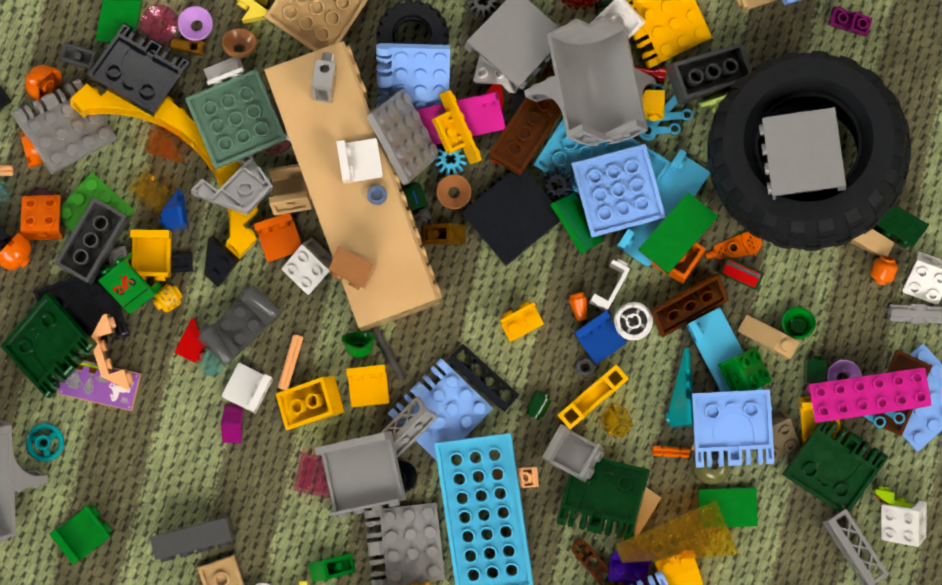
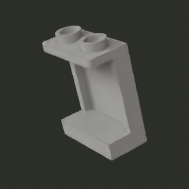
(573, 453)

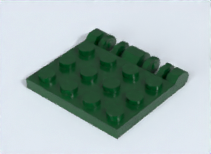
(46, 345)
(833, 468)
(610, 495)

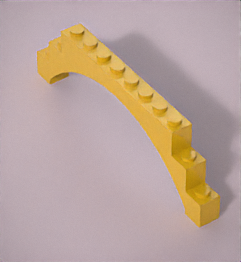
(176, 120)

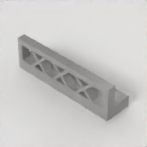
(413, 427)
(849, 552)

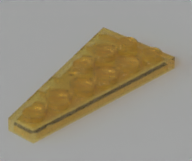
(689, 536)

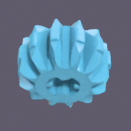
(450, 167)

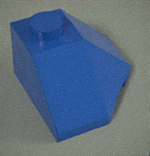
(174, 214)

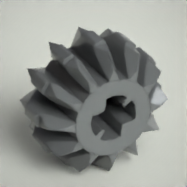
(481, 9)

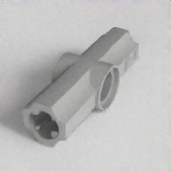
(915, 314)

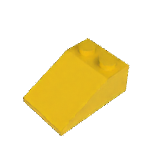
(310, 402)
(680, 571)

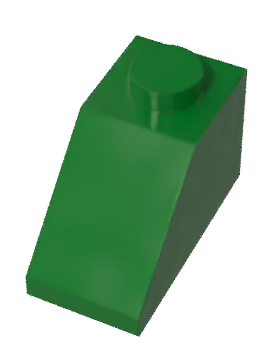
(331, 567)

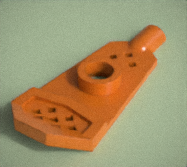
(742, 244)

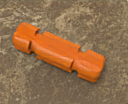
(668, 451)

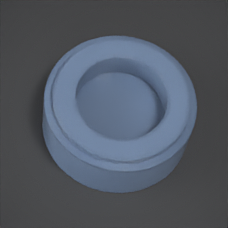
(377, 194)

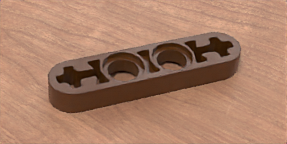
(597, 572)

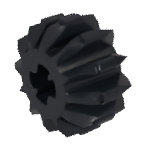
(553, 177)

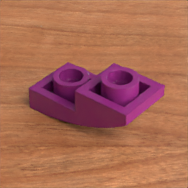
(850, 22)

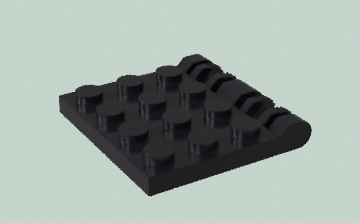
(138, 71)
(87, 304)

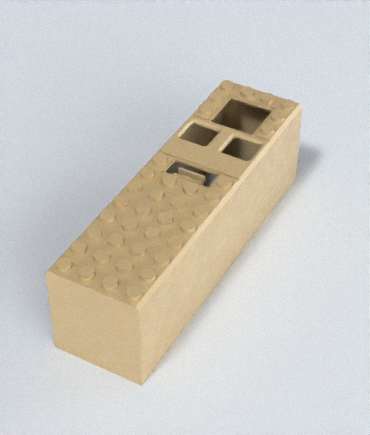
(348, 219)

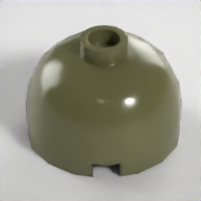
(713, 474)

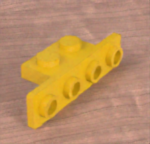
(453, 129)

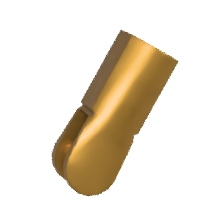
(183, 45)

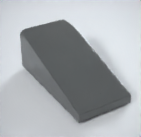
(79, 56)

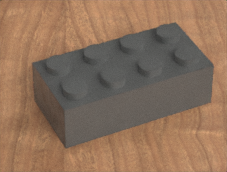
(708, 73)
(92, 240)
(191, 538)

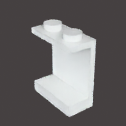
(600, 302)

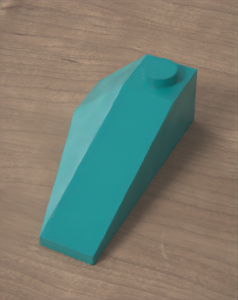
(681, 403)

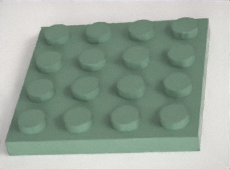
(235, 119)

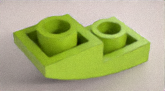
(888, 497)

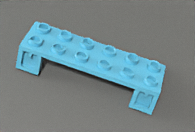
(679, 179)
(716, 343)

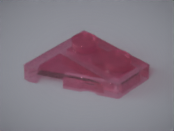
(311, 476)

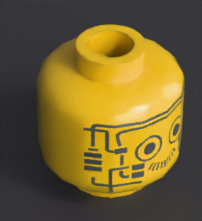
(167, 298)

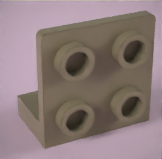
(783, 434)

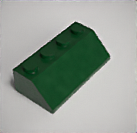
(902, 227)

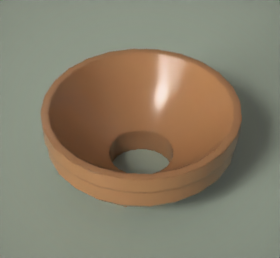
(239, 38)
(453, 181)

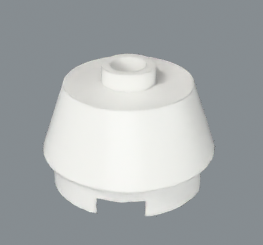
(633, 321)

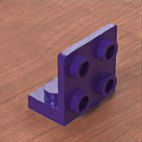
(627, 572)

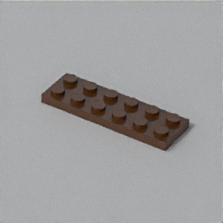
(526, 130)

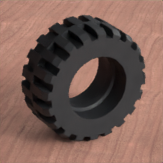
(412, 12)

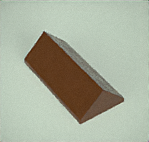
(689, 305)

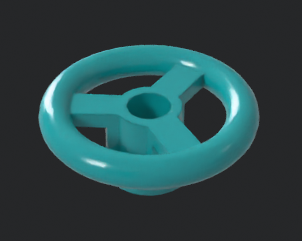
(38, 442)

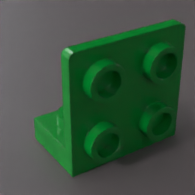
(745, 371)

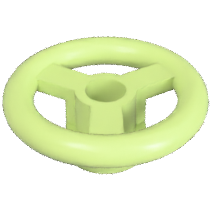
(713, 100)

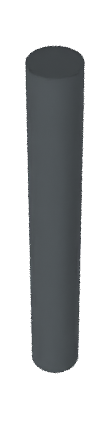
(388, 353)

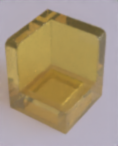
(617, 421)

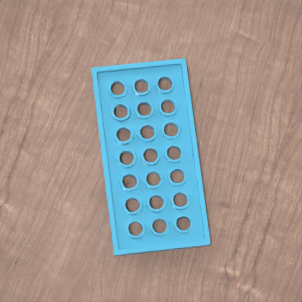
(473, 506)

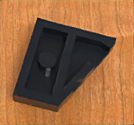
(219, 261)

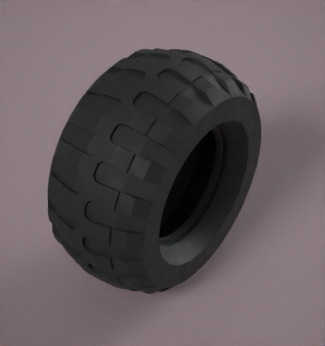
(809, 84)

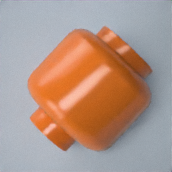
(884, 270)

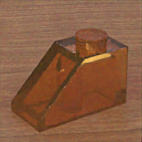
(164, 146)

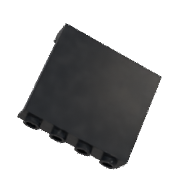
(511, 215)

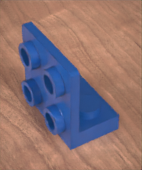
(600, 338)

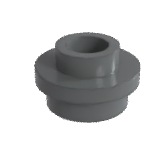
(422, 217)
(589, 362)

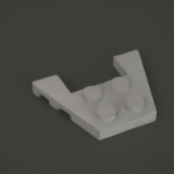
(241, 191)

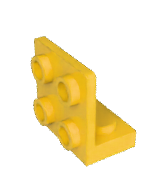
(521, 321)
(368, 385)

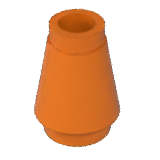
(578, 303)

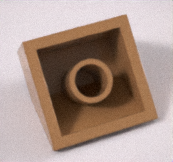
(351, 268)

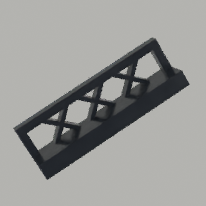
(478, 383)

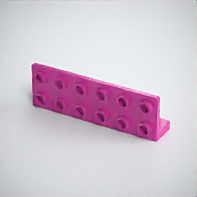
(480, 113)
(869, 395)

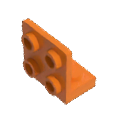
(41, 217)
(278, 236)

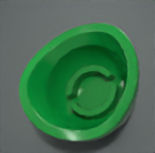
(798, 323)
(359, 343)

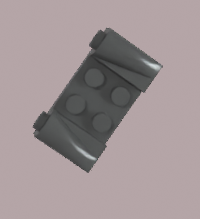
(239, 325)

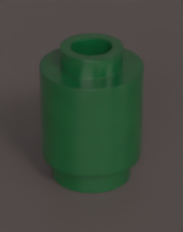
(538, 405)

